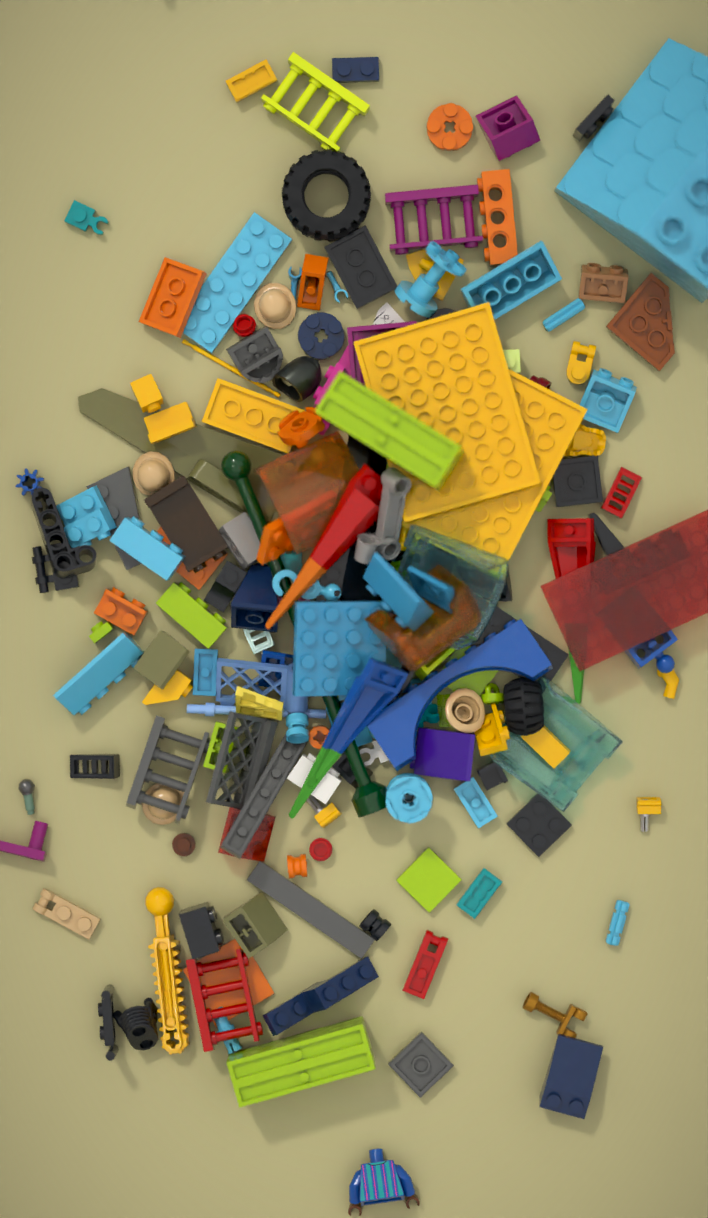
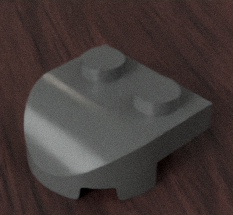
(257, 356)

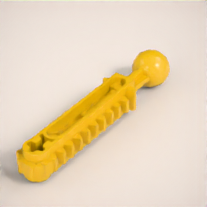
(160, 903)

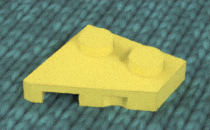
(258, 705)

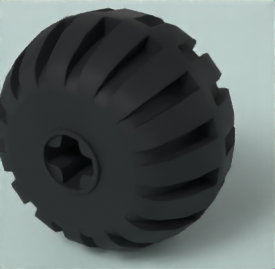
(523, 706)

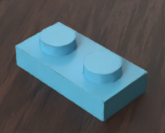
(475, 802)

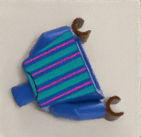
(380, 1183)

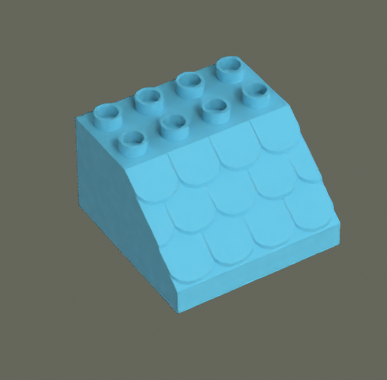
(650, 169)

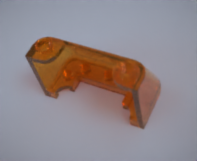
(436, 633)

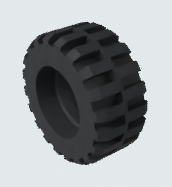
(326, 163)

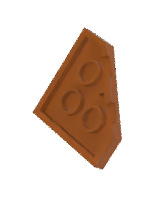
(646, 322)

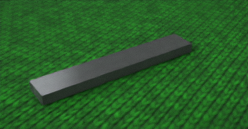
(262, 797)
(310, 909)

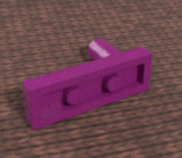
(34, 849)

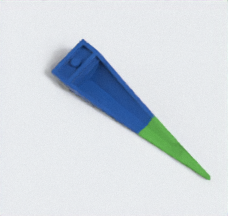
(365, 699)

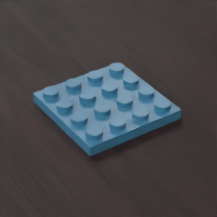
(332, 645)

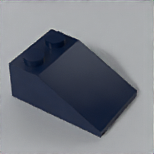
(570, 1076)

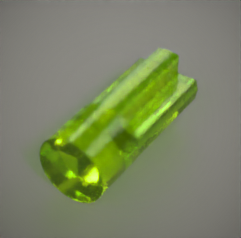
(441, 703)

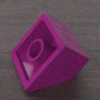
(508, 128)

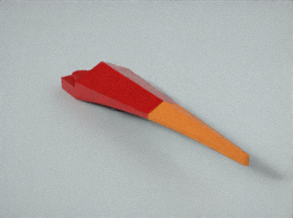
(352, 517)

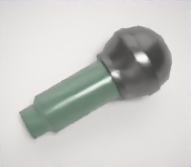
(26, 788)

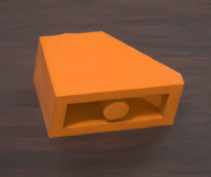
(312, 282)

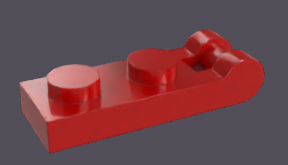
(425, 965)

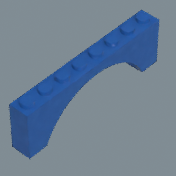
(508, 651)

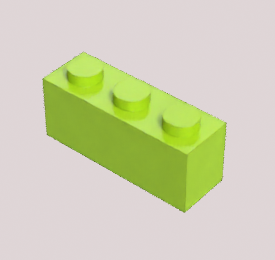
(192, 614)

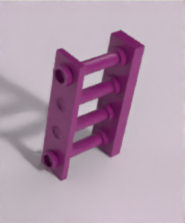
(443, 197)

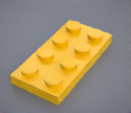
(247, 414)

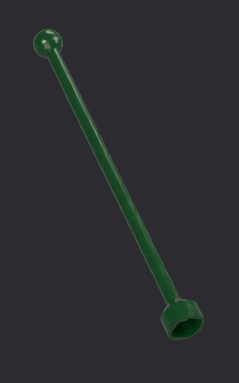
(369, 795)

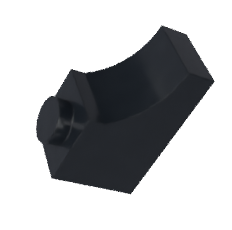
(225, 586)

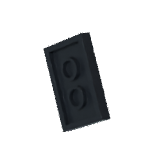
(361, 267)

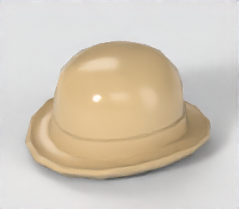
(275, 306)
(152, 472)
(465, 710)
(165, 793)

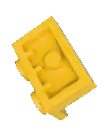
(492, 736)

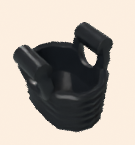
(139, 1025)

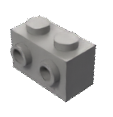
(241, 540)

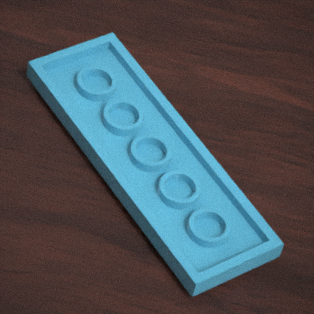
(235, 281)

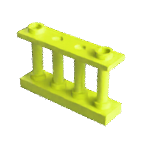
(317, 80)

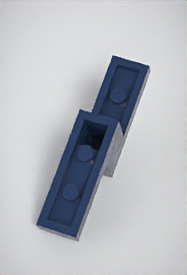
(320, 996)

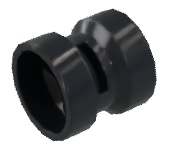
(375, 925)

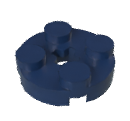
(310, 343)

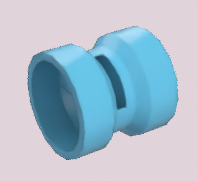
(297, 728)

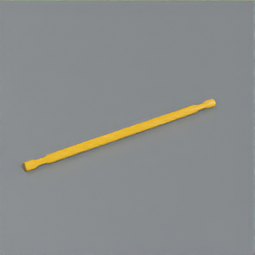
(231, 368)

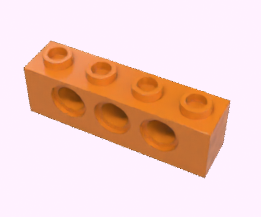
(500, 181)

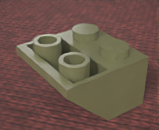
(255, 924)

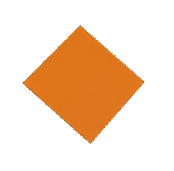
(258, 984)

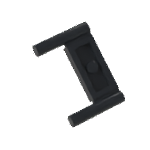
(107, 1031)

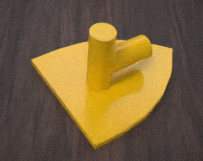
(420, 263)

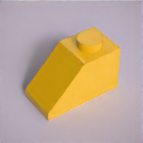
(177, 686)

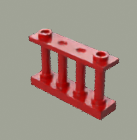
(201, 992)

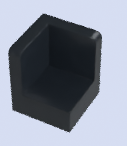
(491, 775)

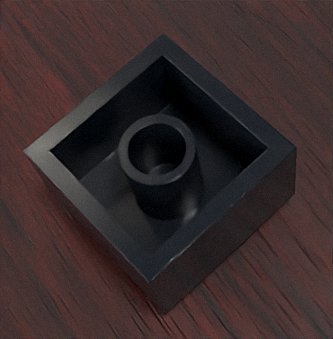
(200, 930)

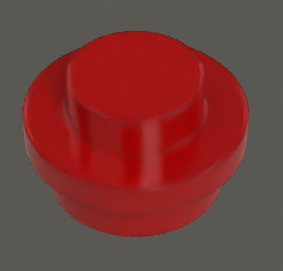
(244, 325)
(320, 849)

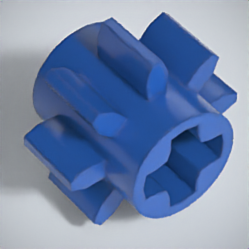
(24, 479)

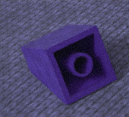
(444, 754)

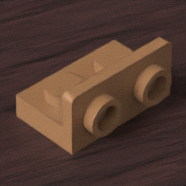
(603, 283)

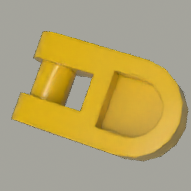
(579, 371)

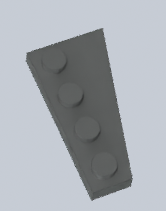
(121, 502)

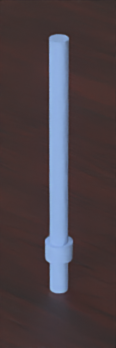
(211, 709)

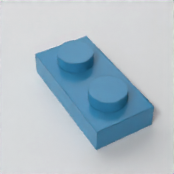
(205, 672)

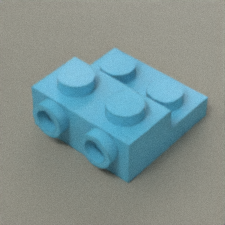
(607, 399)
(86, 518)

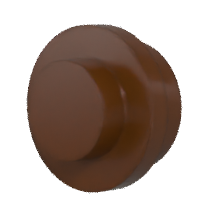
(183, 844)

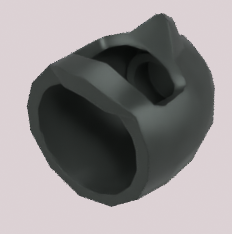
(302, 374)

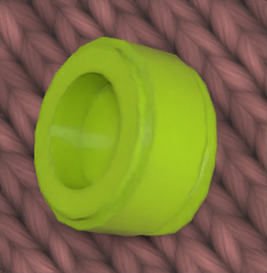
(489, 698)

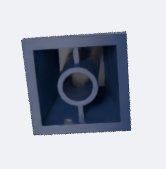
(254, 600)

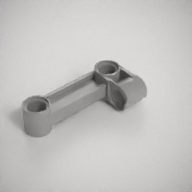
(386, 538)

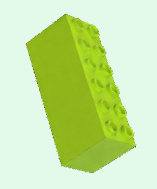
(389, 431)
(301, 1061)

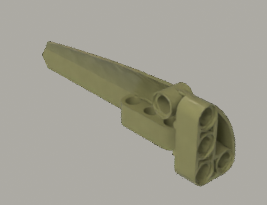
(192, 453)

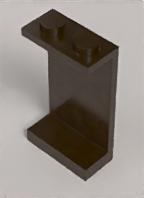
(187, 523)

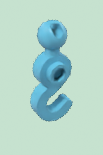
(315, 590)

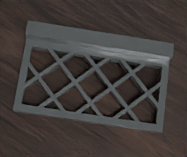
(252, 763)

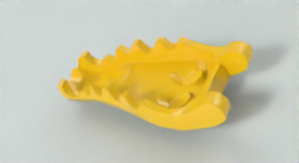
(587, 442)

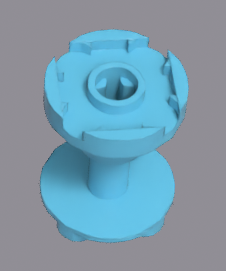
(423, 289)
(408, 798)

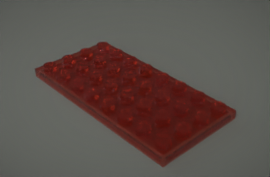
(633, 593)

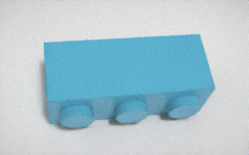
(148, 547)

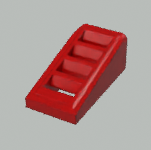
(613, 510)

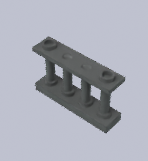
(145, 774)

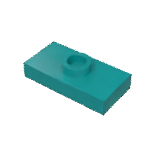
(479, 893)

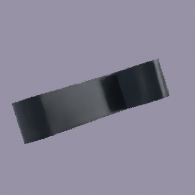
(57, 532)

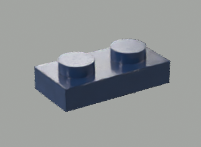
(355, 69)

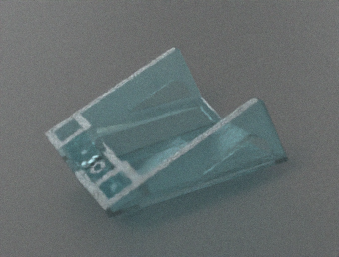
(477, 568)
(577, 730)

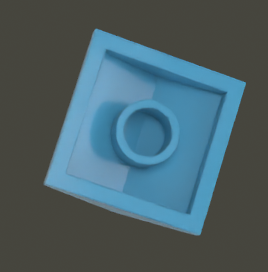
(431, 588)

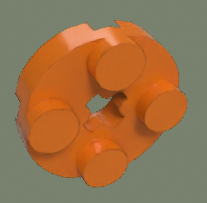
(449, 140)
(300, 427)

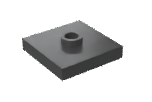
(420, 1064)

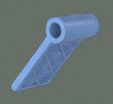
(290, 703)

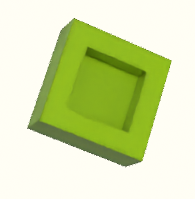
(100, 630)

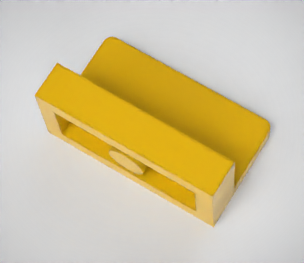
(169, 422)

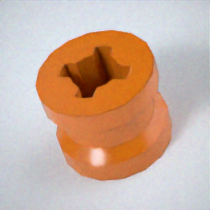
(318, 732)
(297, 866)

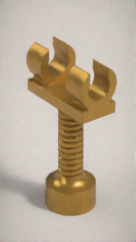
(532, 1003)

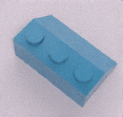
(396, 593)

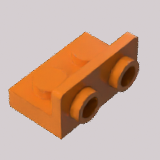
(121, 611)

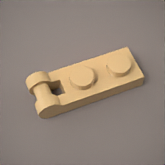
(67, 913)

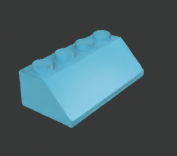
(513, 281)
(99, 673)

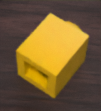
(147, 394)

